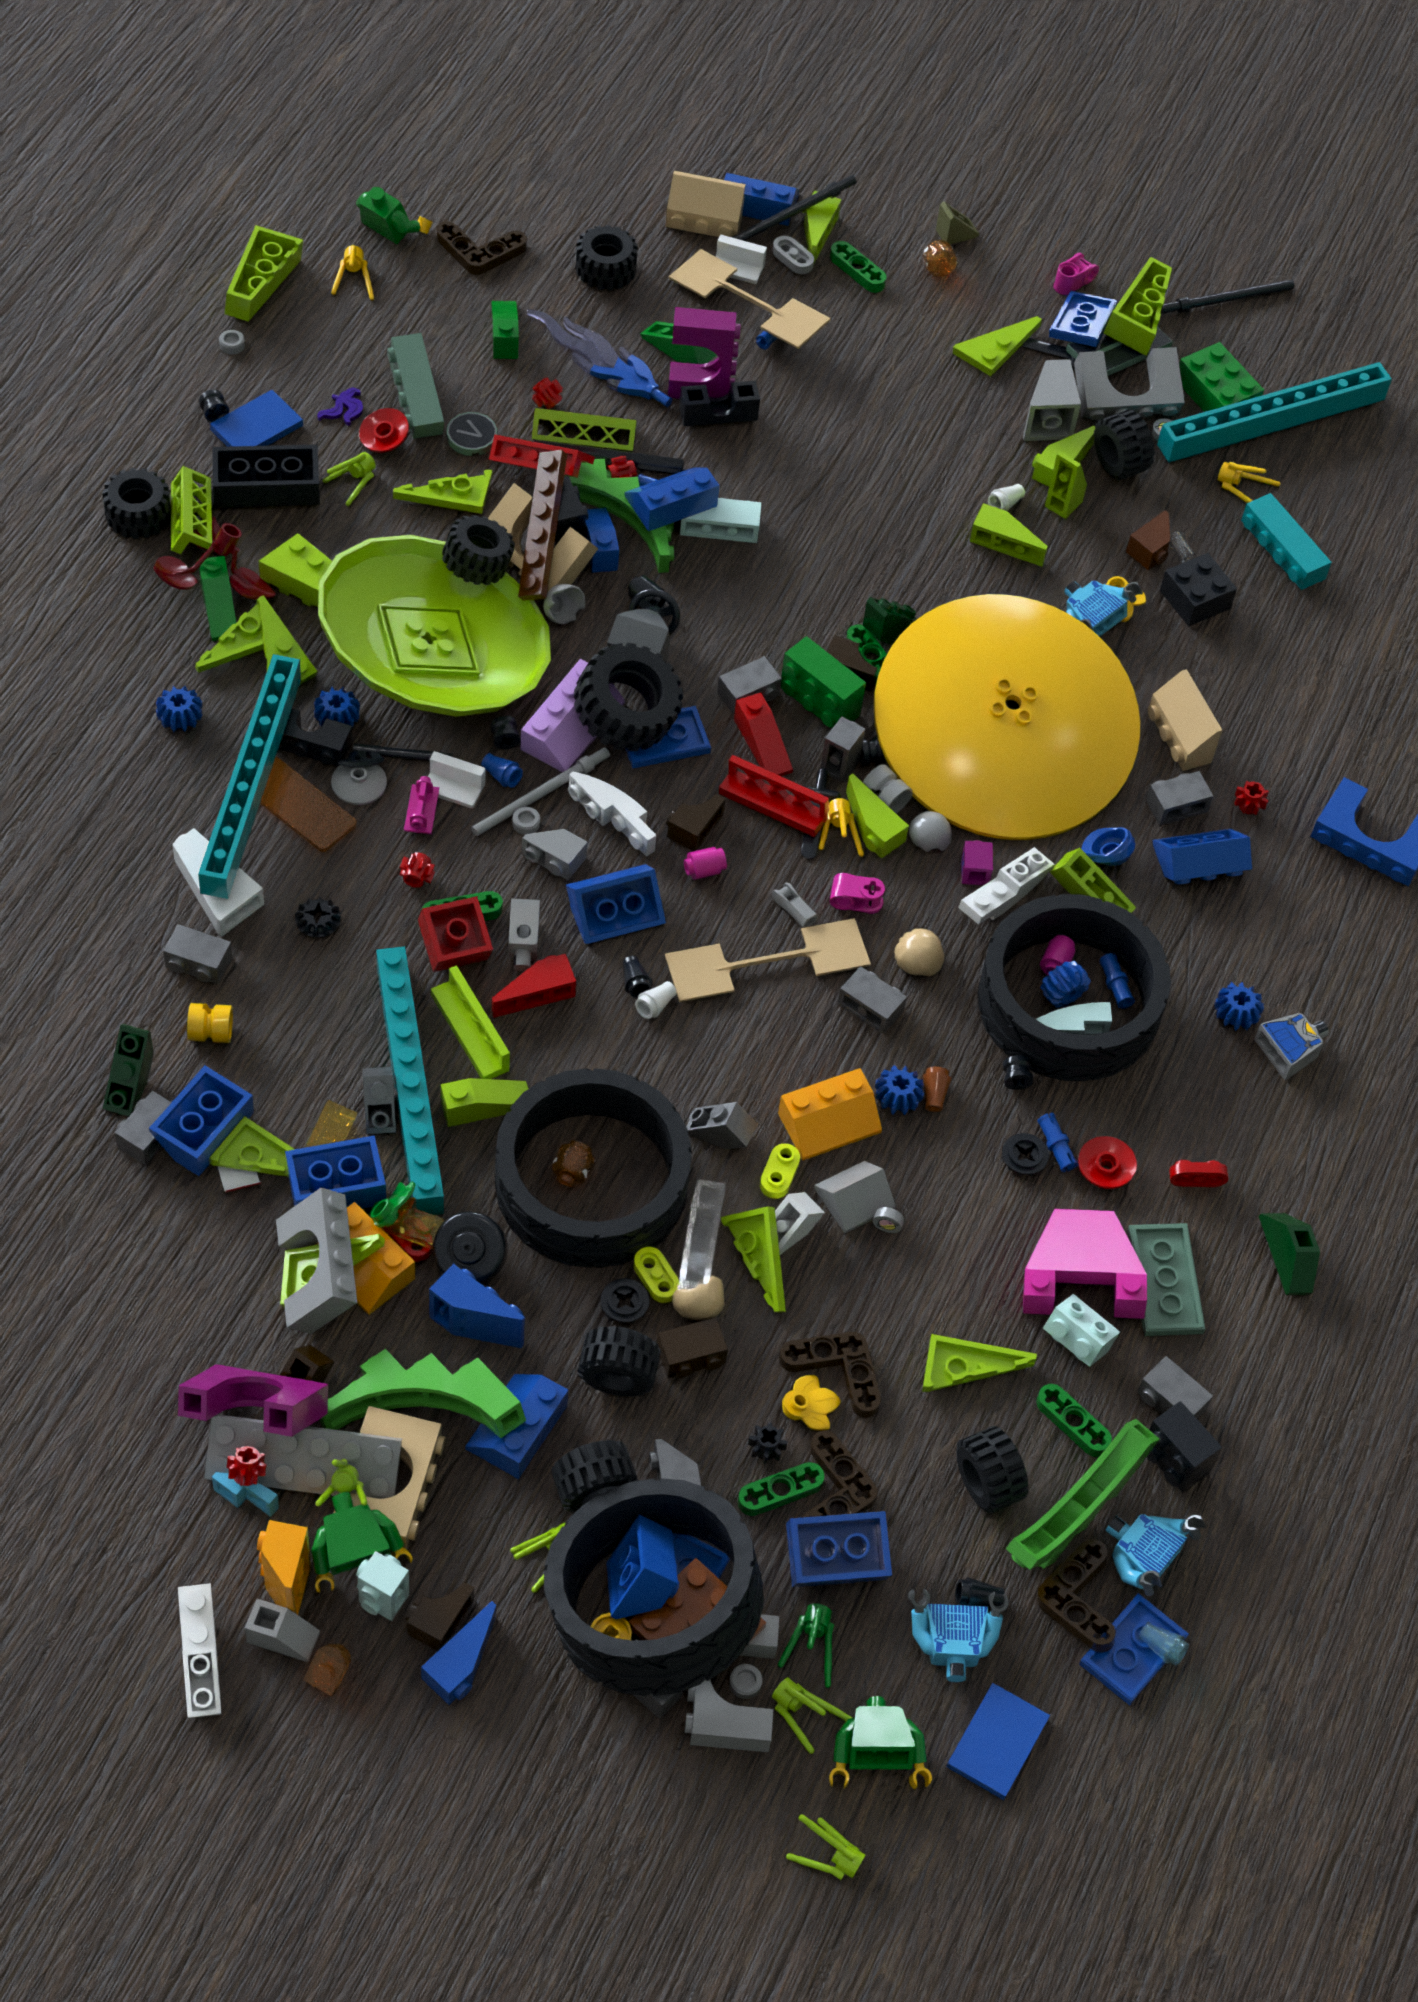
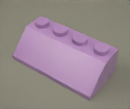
(555, 728)

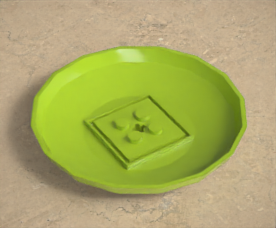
(397, 594)

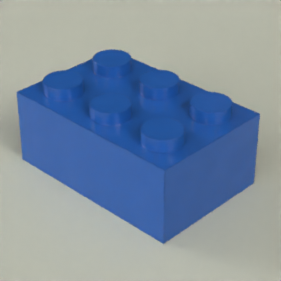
(838, 1549)

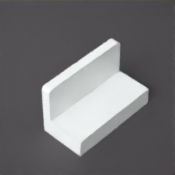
(743, 255)
(457, 779)

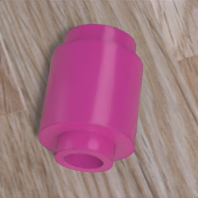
(705, 863)
(1057, 952)

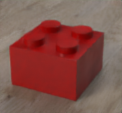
(455, 934)

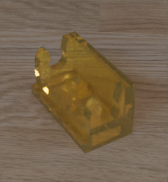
(332, 1125)

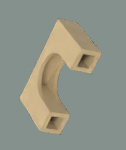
(569, 554)
(419, 1448)

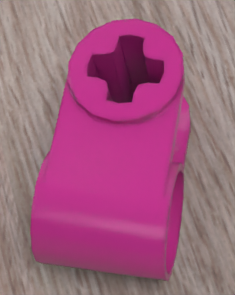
(1074, 274)
(855, 892)

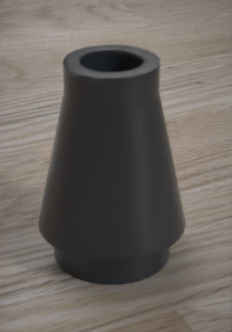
(635, 977)
(976, 1593)

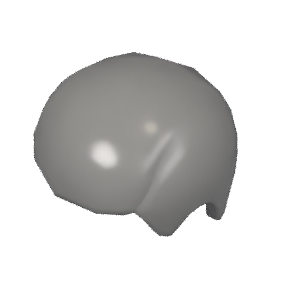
(563, 603)
(930, 831)

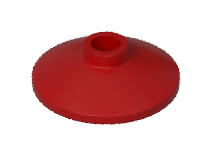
(383, 422)
(1108, 1152)

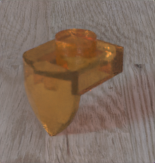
(328, 1667)

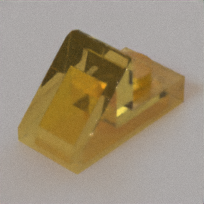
(415, 1225)

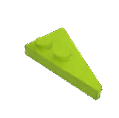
(995, 348)
(449, 492)
(236, 642)
(280, 642)
(253, 1150)
(758, 1242)
(302, 1262)
(962, 1361)

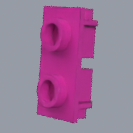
(422, 806)

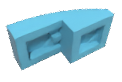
(236, 1494)

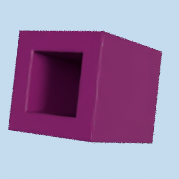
(976, 862)

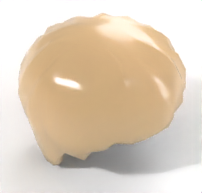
(919, 953)
(701, 1302)

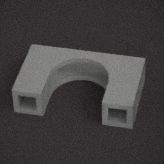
(1102, 400)
(332, 1287)
(728, 1725)

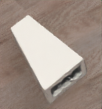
(223, 913)

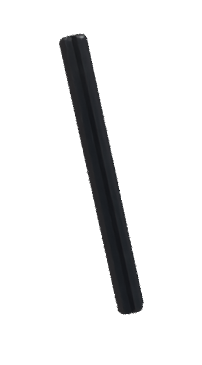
(641, 461)

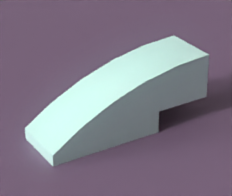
(1080, 1019)

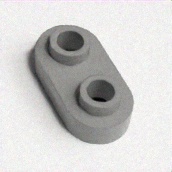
(793, 254)

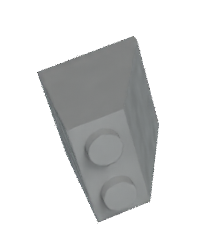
(1054, 403)

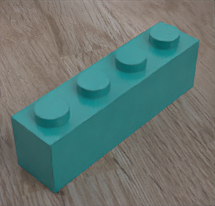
(1286, 541)

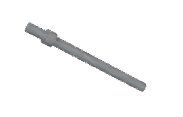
(583, 766)

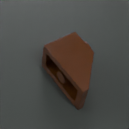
(1151, 542)

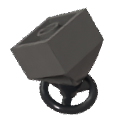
(646, 625)

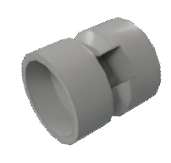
(891, 791)

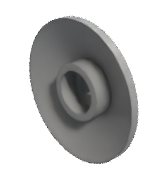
(359, 790)

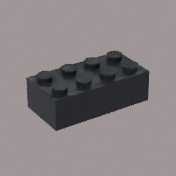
(265, 475)

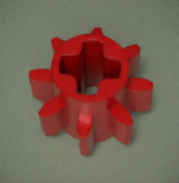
(547, 393)
(622, 468)
(1251, 797)
(417, 870)
(246, 1466)

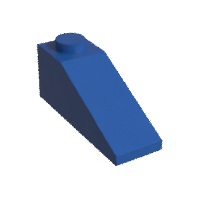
(602, 535)
(456, 1663)

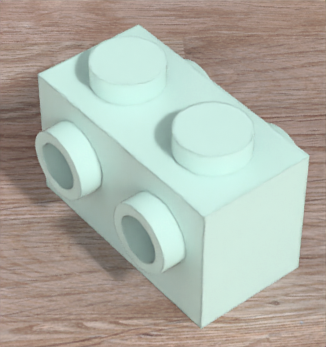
(1081, 1330)
(382, 1585)

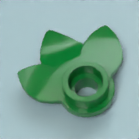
(386, 1211)

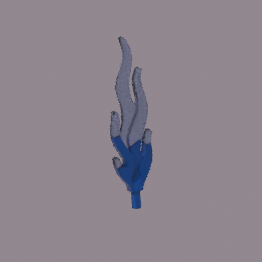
(605, 364)

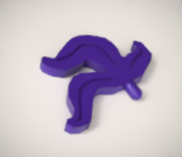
(345, 399)

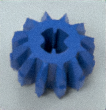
(337, 707)
(179, 708)
(1065, 984)
(1239, 1006)
(899, 1090)

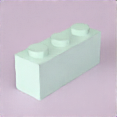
(728, 521)

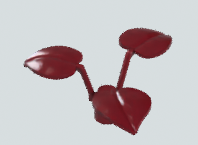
(224, 542)

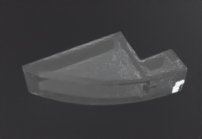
(701, 1234)

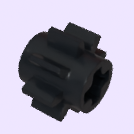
(768, 1435)

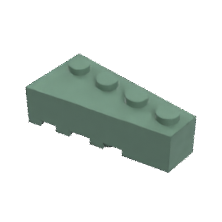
(415, 385)

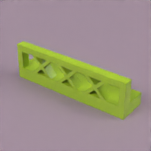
(584, 419)
(183, 507)
(471, 1026)

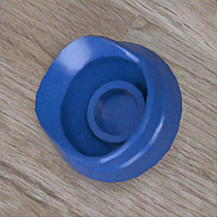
(1109, 846)

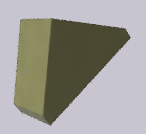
(954, 225)

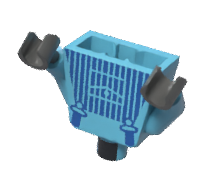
(1100, 605)
(1150, 1547)
(955, 1633)

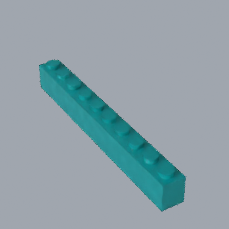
(1273, 412)
(249, 777)
(409, 1080)

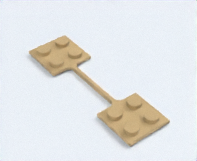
(792, 323)
(706, 973)

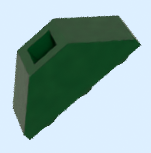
(887, 619)
(129, 1070)
(1293, 1251)

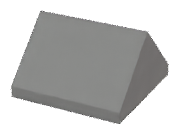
(856, 1195)

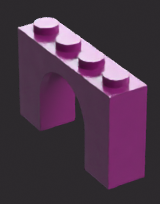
(708, 330)
(287, 1401)

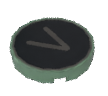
(471, 433)

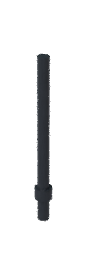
(832, 190)
(1185, 304)

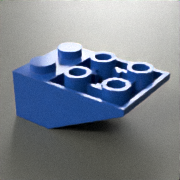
(474, 1310)

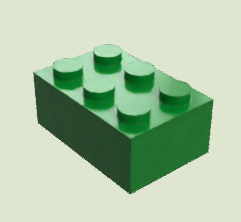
(1216, 378)
(821, 683)

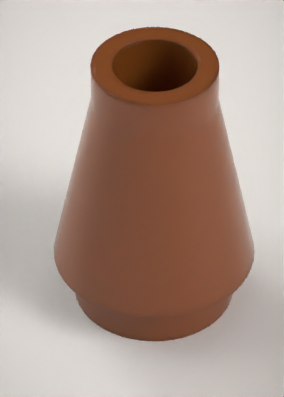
(936, 1085)

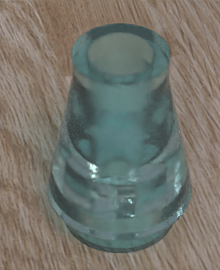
(1164, 1643)

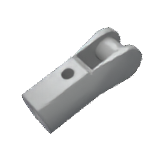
(796, 906)

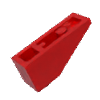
(762, 734)
(539, 985)

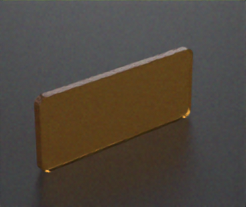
(305, 808)

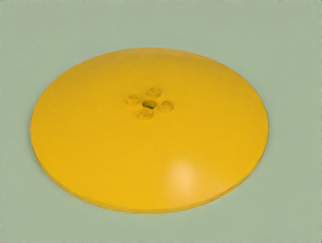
(995, 766)

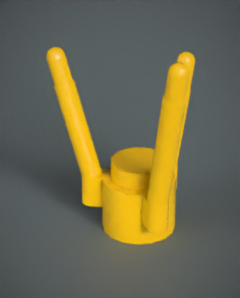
(353, 262)
(1232, 473)
(840, 816)

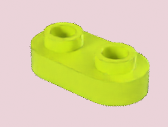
(780, 1168)
(659, 1276)

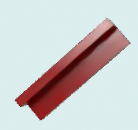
(526, 454)
(774, 799)

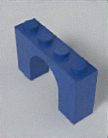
(1339, 830)

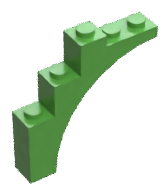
(602, 491)
(427, 1384)
(1078, 1507)

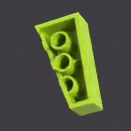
(1139, 310)

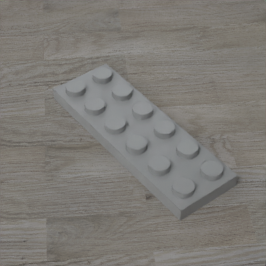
(306, 1458)

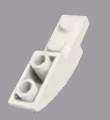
(610, 804)
(1007, 888)
(199, 1651)

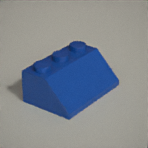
(765, 198)
(674, 497)
(1203, 855)
(616, 903)
(201, 1119)
(341, 1166)
(542, 1405)
(642, 1570)

